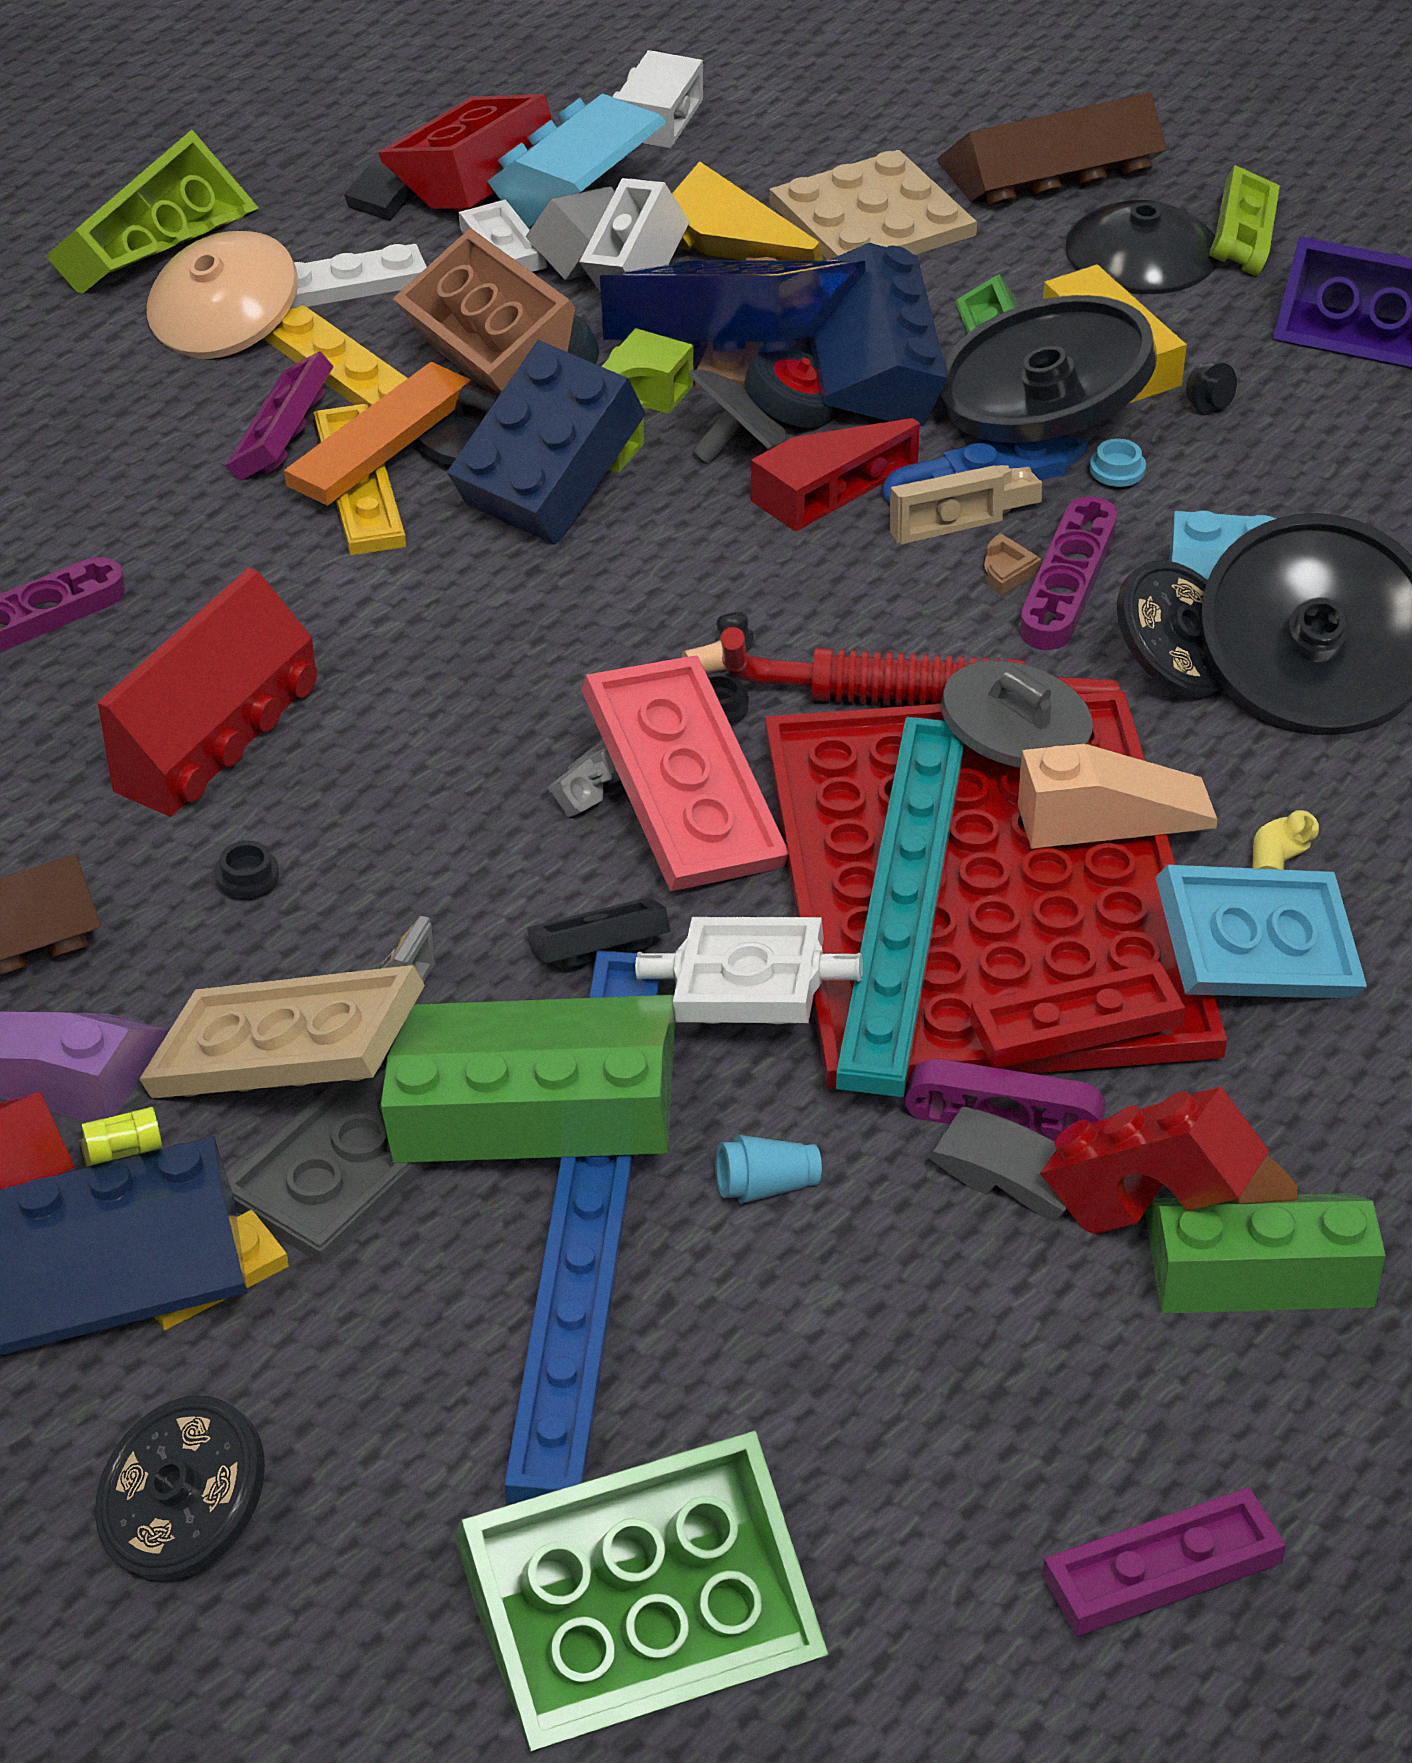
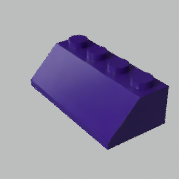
(1348, 302)

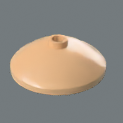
(222, 294)

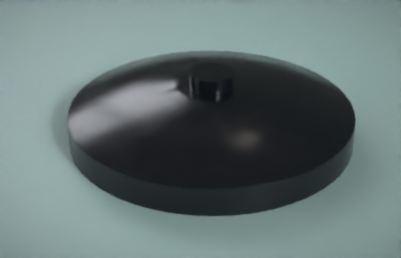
(1048, 368)
(1312, 624)

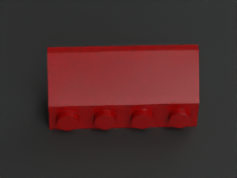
(205, 695)

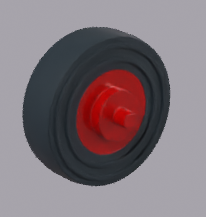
(787, 388)

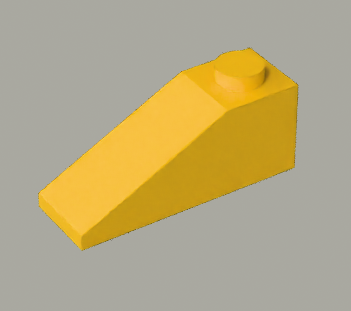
(736, 225)

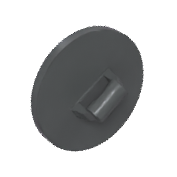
(1011, 709)

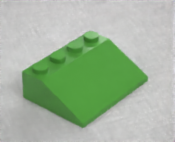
(531, 1079)
(639, 1590)

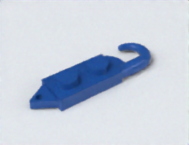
(1045, 458)

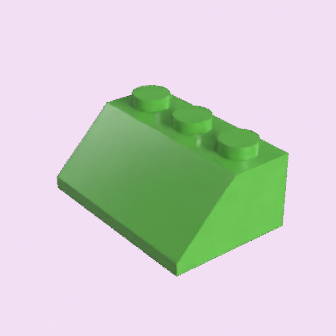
(1266, 1254)

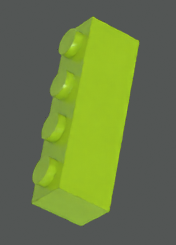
(162, 207)

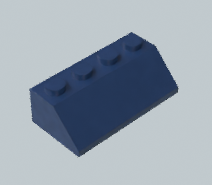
(881, 341)
(117, 1244)

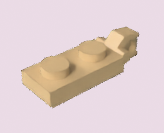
(959, 501)

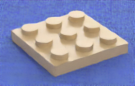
(873, 202)

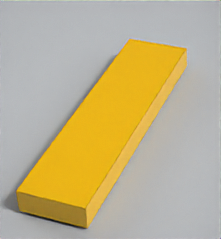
(369, 507)

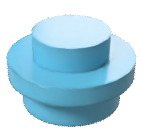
(1118, 463)

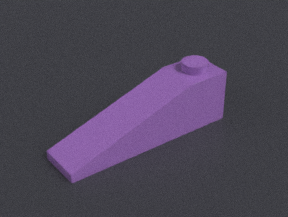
(75, 1059)

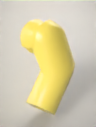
(1283, 839)

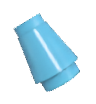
(764, 1167)

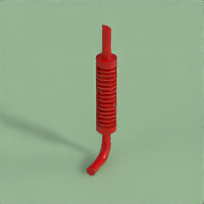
(865, 675)

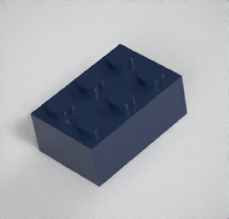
(547, 442)

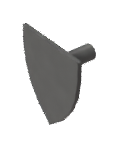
(738, 419)

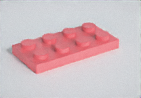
(684, 772)

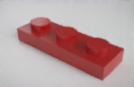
(1077, 1014)

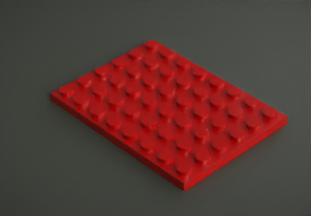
(1003, 910)

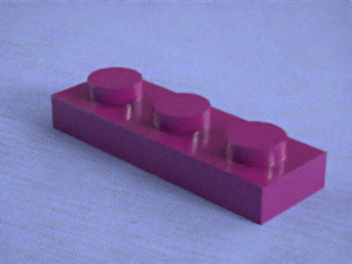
(280, 417)
(1163, 1561)

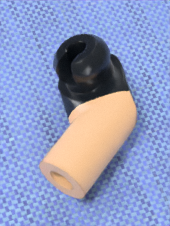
(711, 654)

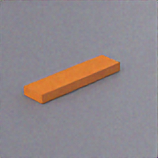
(376, 434)

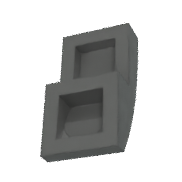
(995, 1151)

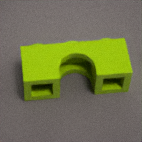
(658, 375)

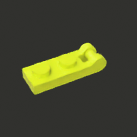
(120, 1136)

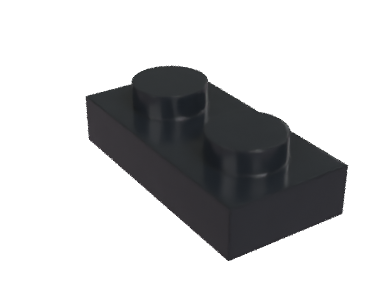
(624, 926)

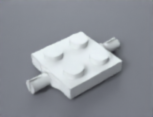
(748, 969)

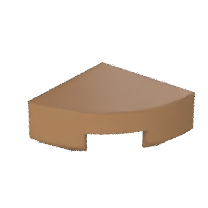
(1008, 564)

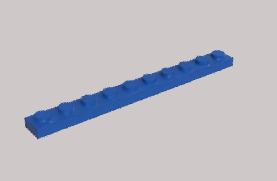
(573, 1298)

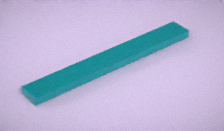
(902, 911)

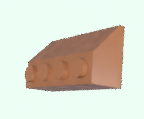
(485, 310)

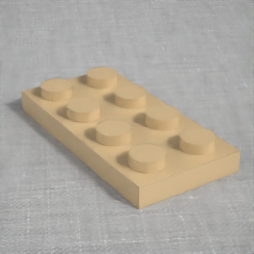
(283, 1032)

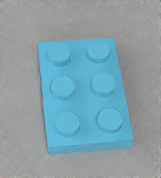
(1260, 932)

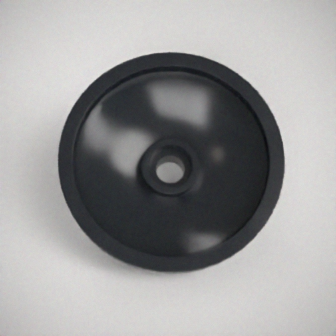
(1143, 246)

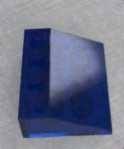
(727, 300)

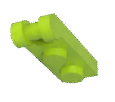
(1246, 220)

